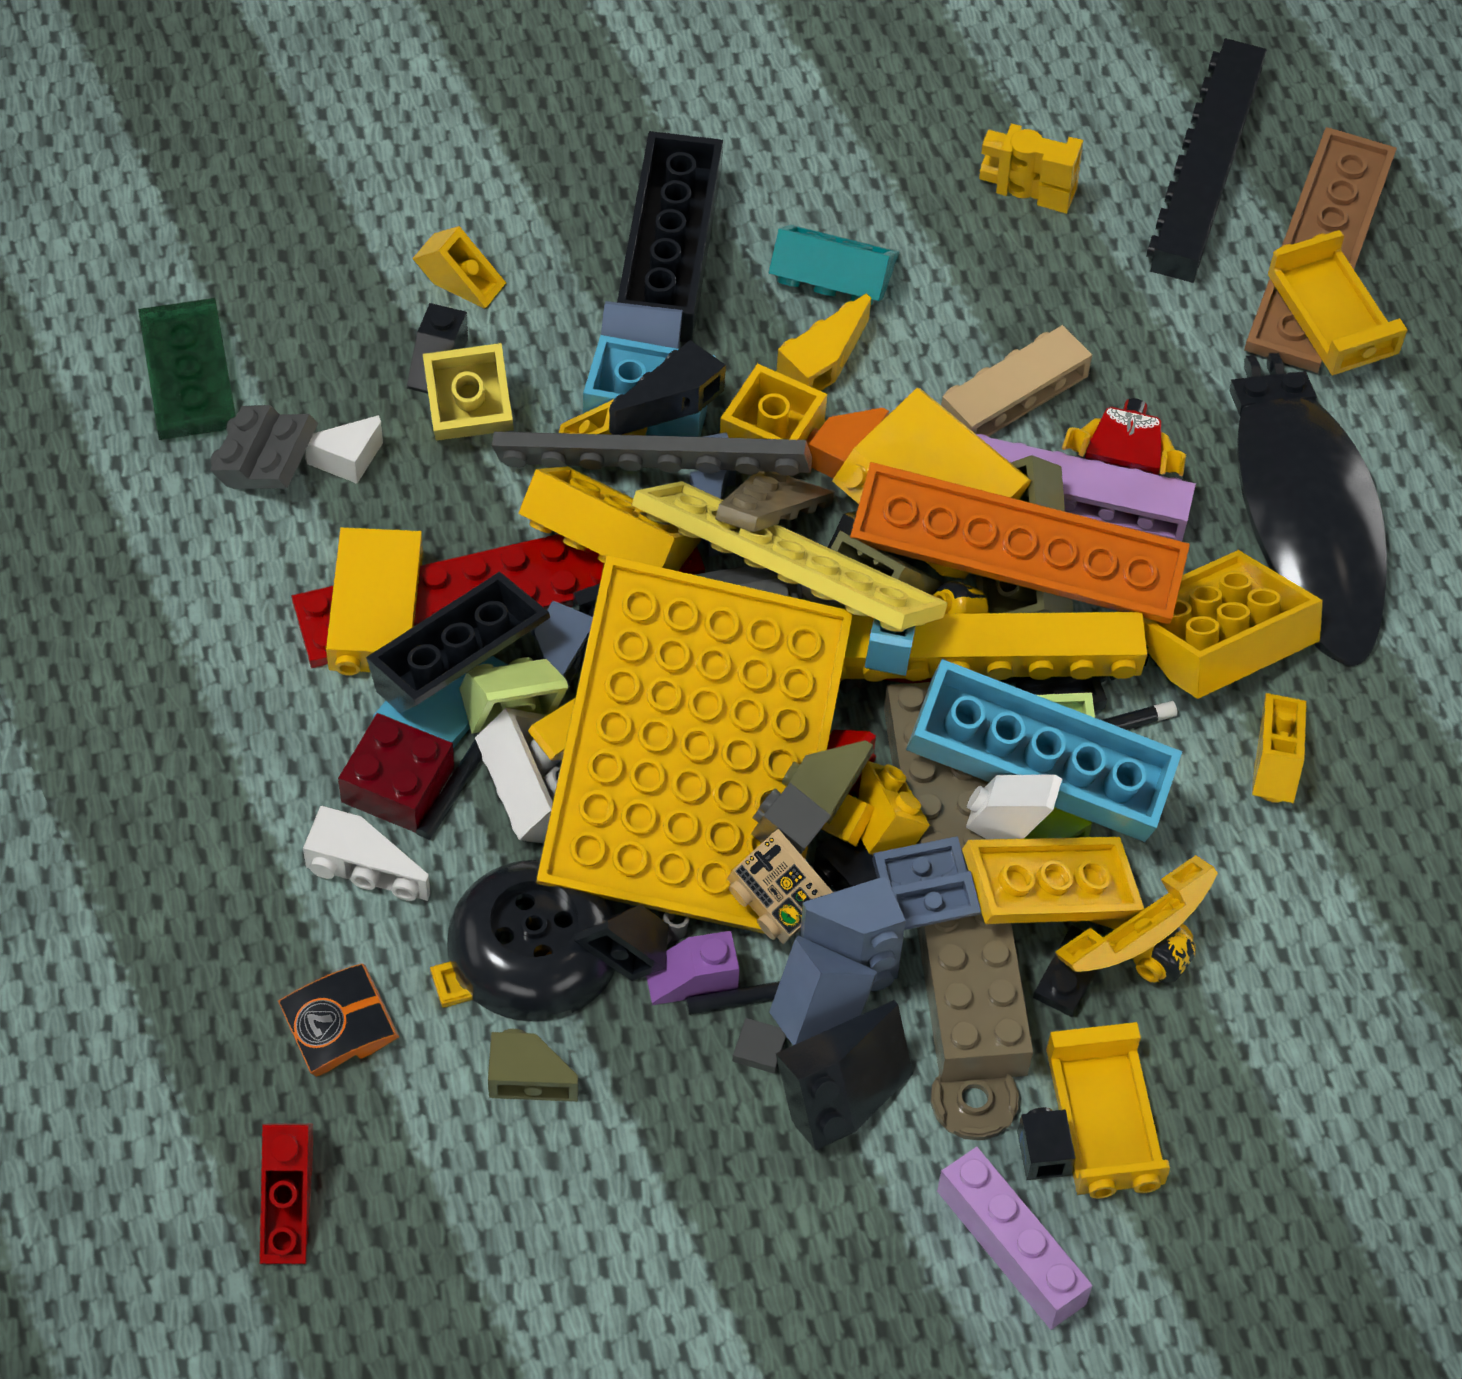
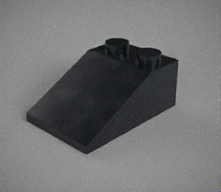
(845, 1074)

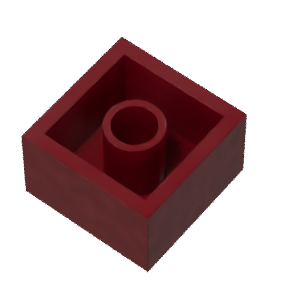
(396, 772)

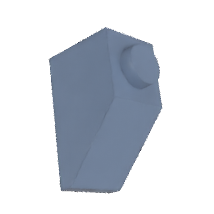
(563, 639)

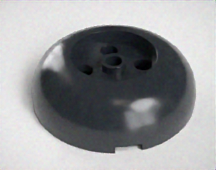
(519, 976)

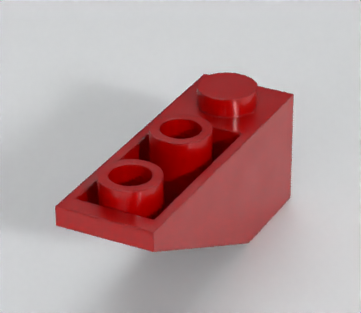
(285, 1192)

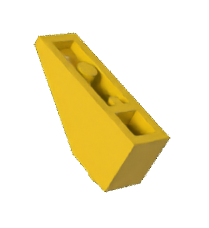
(1280, 749)

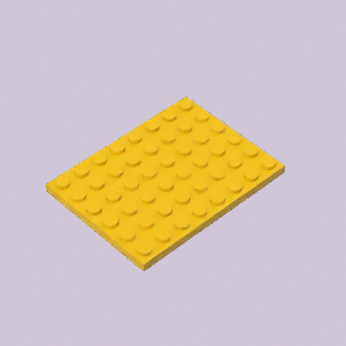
(682, 731)

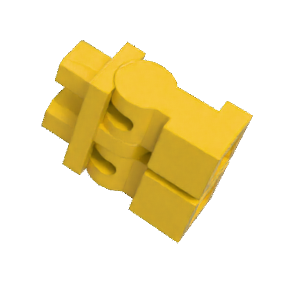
(1032, 166)

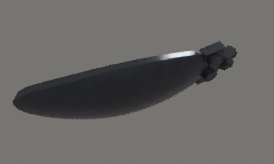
(1312, 504)

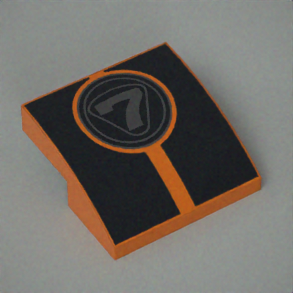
(338, 1019)

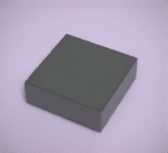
(759, 1045)

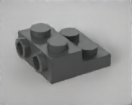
(262, 448)

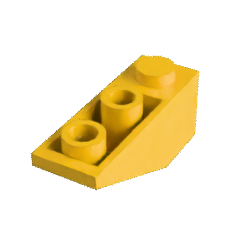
(824, 349)

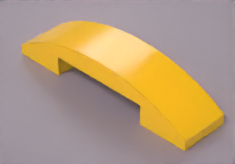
(1185, 889)

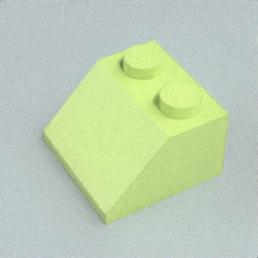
(519, 686)

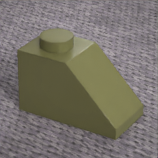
(829, 774)
(528, 1069)

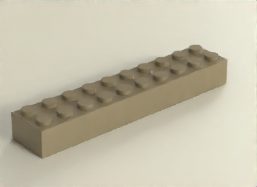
(966, 963)

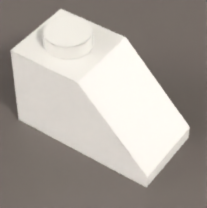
(1012, 805)

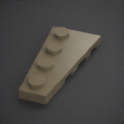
(768, 498)

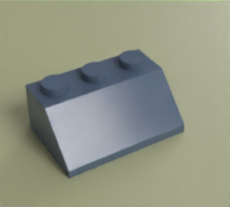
(860, 925)

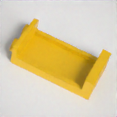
(1333, 304)
(371, 594)
(1107, 1109)

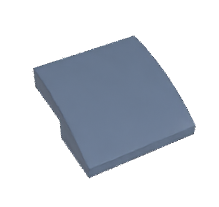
(642, 324)
(929, 882)

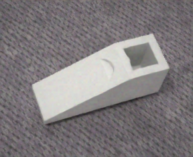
(356, 851)

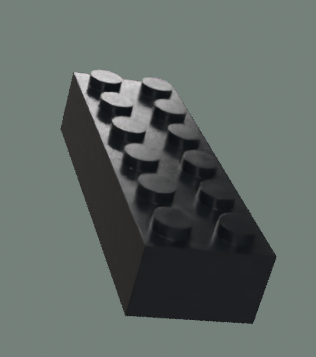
(672, 225)

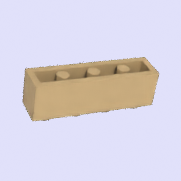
(1019, 382)

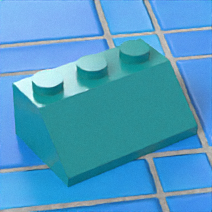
(831, 263)

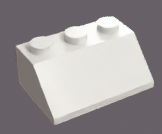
(520, 772)

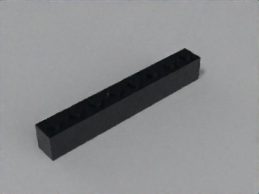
(1207, 162)

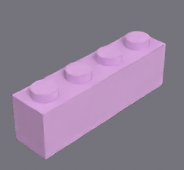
(1014, 1238)

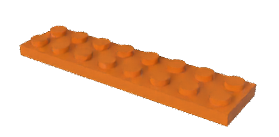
(1020, 542)

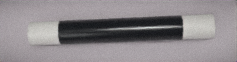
(1144, 716)

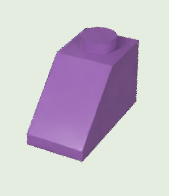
(696, 968)

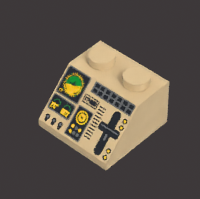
(775, 885)

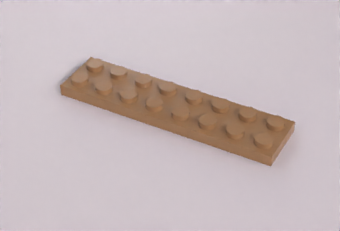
(1336, 196)

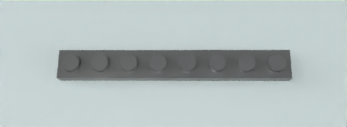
(660, 452)

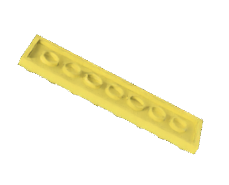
(793, 558)

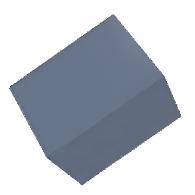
(819, 991)

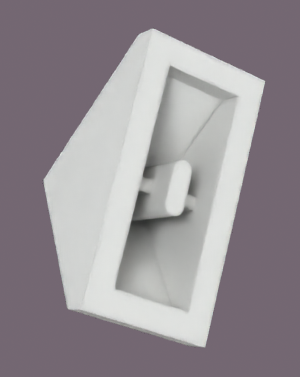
(346, 448)

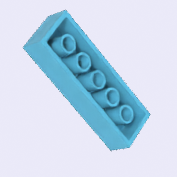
(1003, 730)

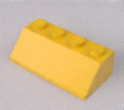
(601, 520)

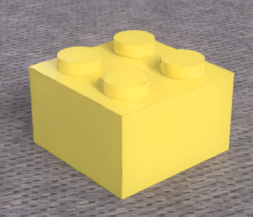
(468, 391)

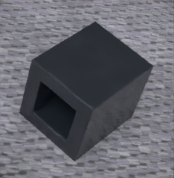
(1046, 1144)

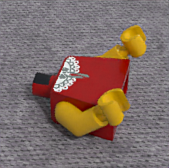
(1127, 440)

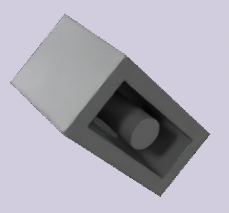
(792, 814)

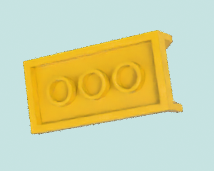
(1053, 880)

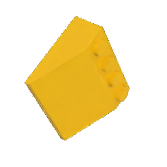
(932, 443)
(1231, 624)

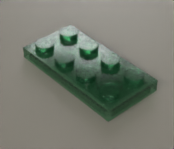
(187, 368)

